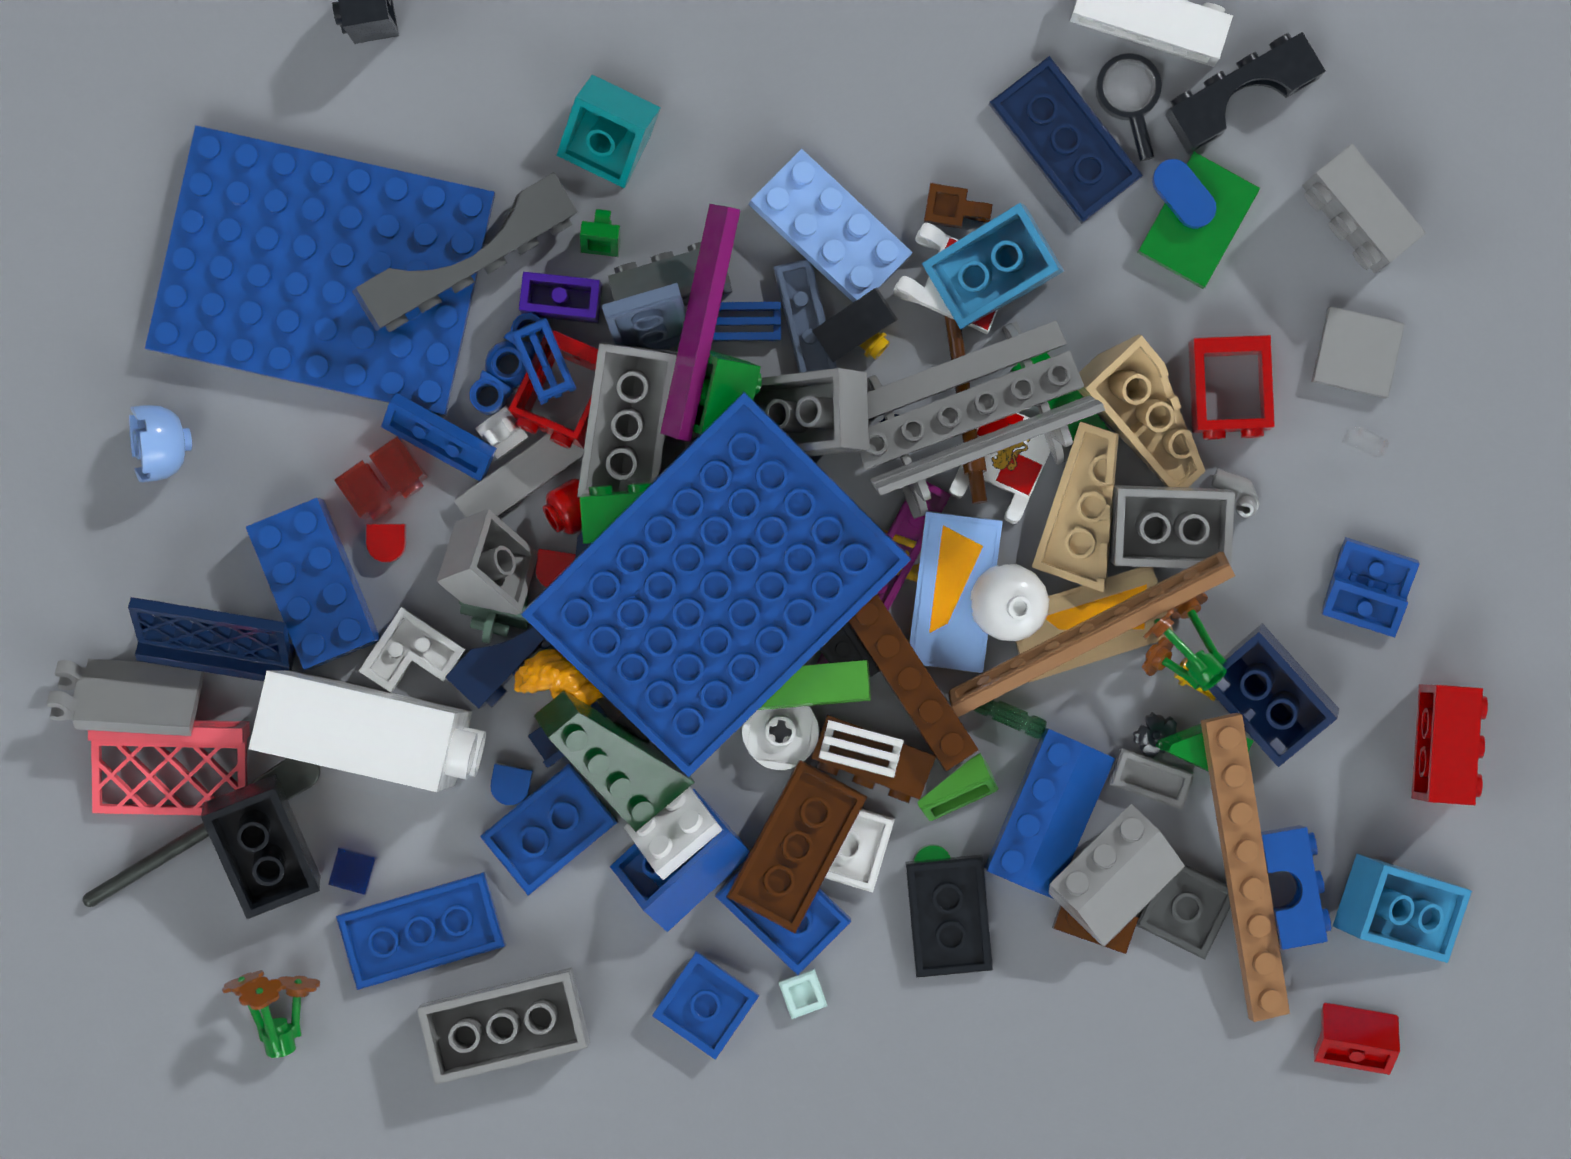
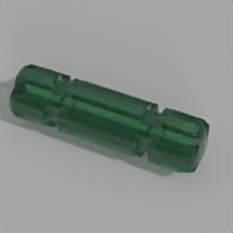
(1013, 717)

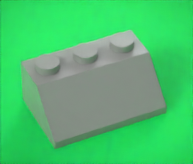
(1116, 875)

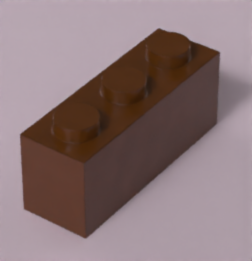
(910, 772)

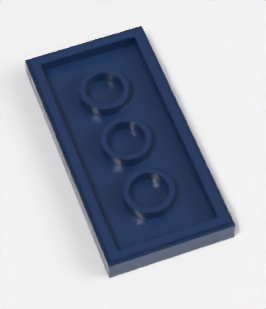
(1065, 139)

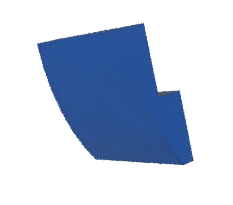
(1370, 587)

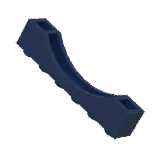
(487, 669)

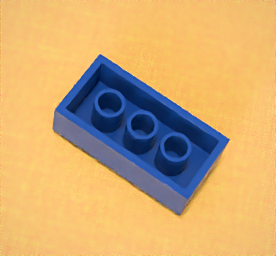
(313, 583)

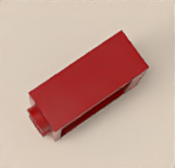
(1231, 346)
(526, 396)

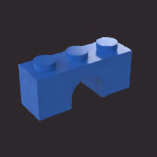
(1302, 919)

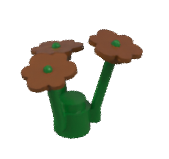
(1204, 668)
(259, 993)

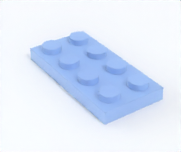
(830, 227)

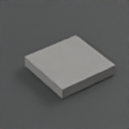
(1358, 352)

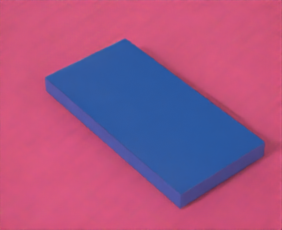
(420, 930)

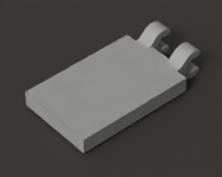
(127, 697)

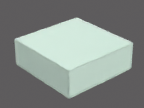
(802, 993)

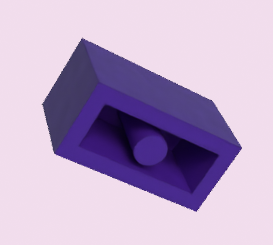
(561, 297)

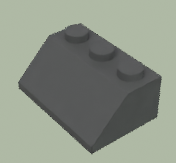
(663, 271)

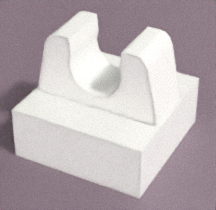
(502, 432)

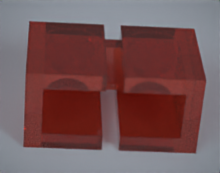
(368, 493)

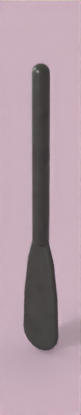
(294, 778)

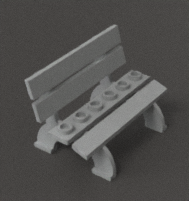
(972, 409)

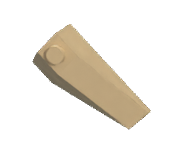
(1144, 410)

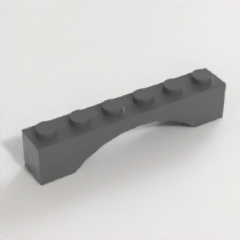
(397, 291)

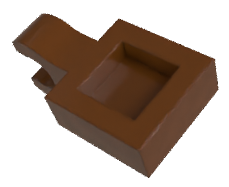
(950, 205)

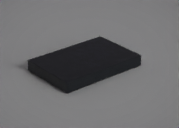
(949, 916)

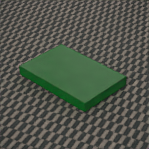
(1197, 252)

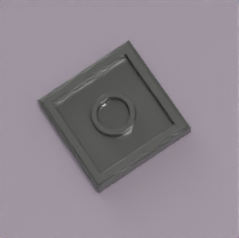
(1188, 911)

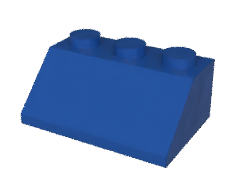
(689, 884)

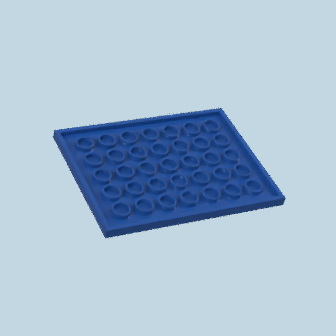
(281, 239)
(716, 585)

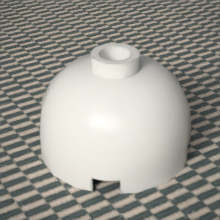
(1009, 602)

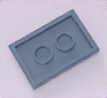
(648, 318)

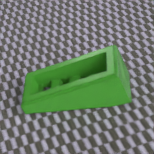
(961, 788)

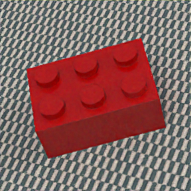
(1448, 744)

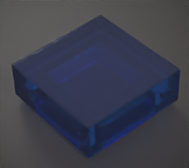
(352, 870)

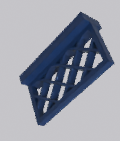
(211, 651)

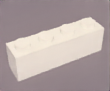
(1166, 25)

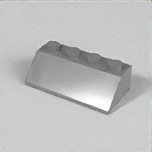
(626, 417)

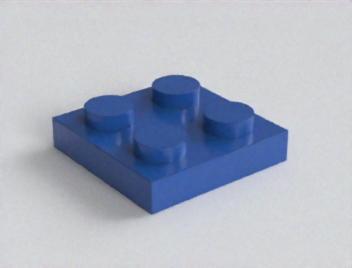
(705, 1005)

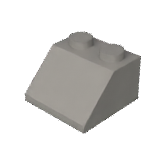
(487, 564)

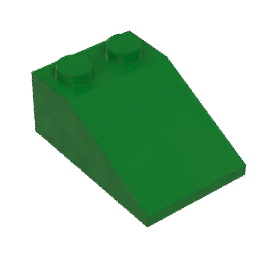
(723, 383)

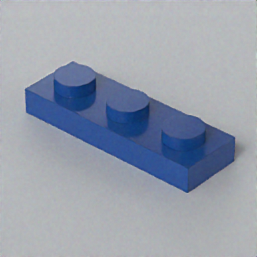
(438, 437)

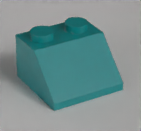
(607, 130)

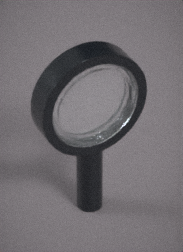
(1128, 91)

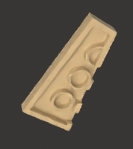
(1080, 518)

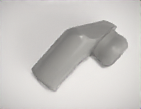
(1246, 499)

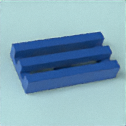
(749, 321)
(556, 389)

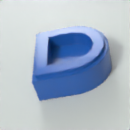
(510, 784)

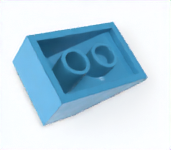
(993, 266)
(1401, 908)

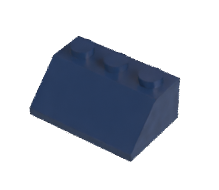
(1274, 695)

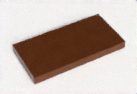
(796, 846)

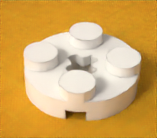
(786, 754)

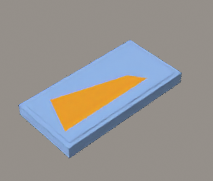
(951, 560)

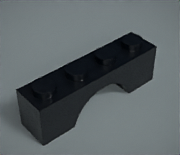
(1285, 69)

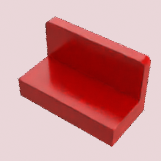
(1358, 1039)

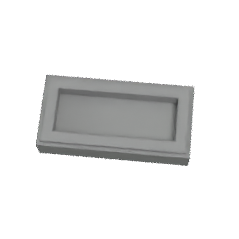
(1151, 778)

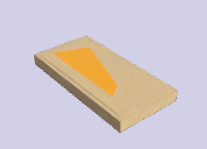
(1081, 603)

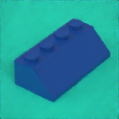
(1049, 812)

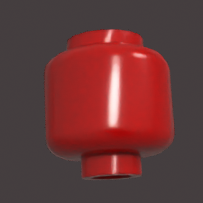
(564, 508)

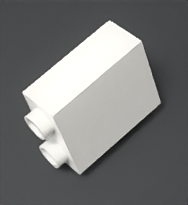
(366, 731)

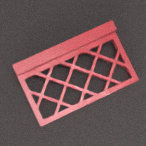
(204, 735)

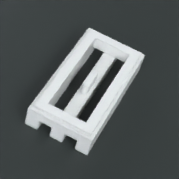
(892, 757)

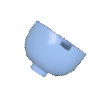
(157, 442)

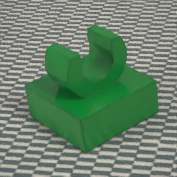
(600, 236)

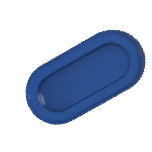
(1184, 193)

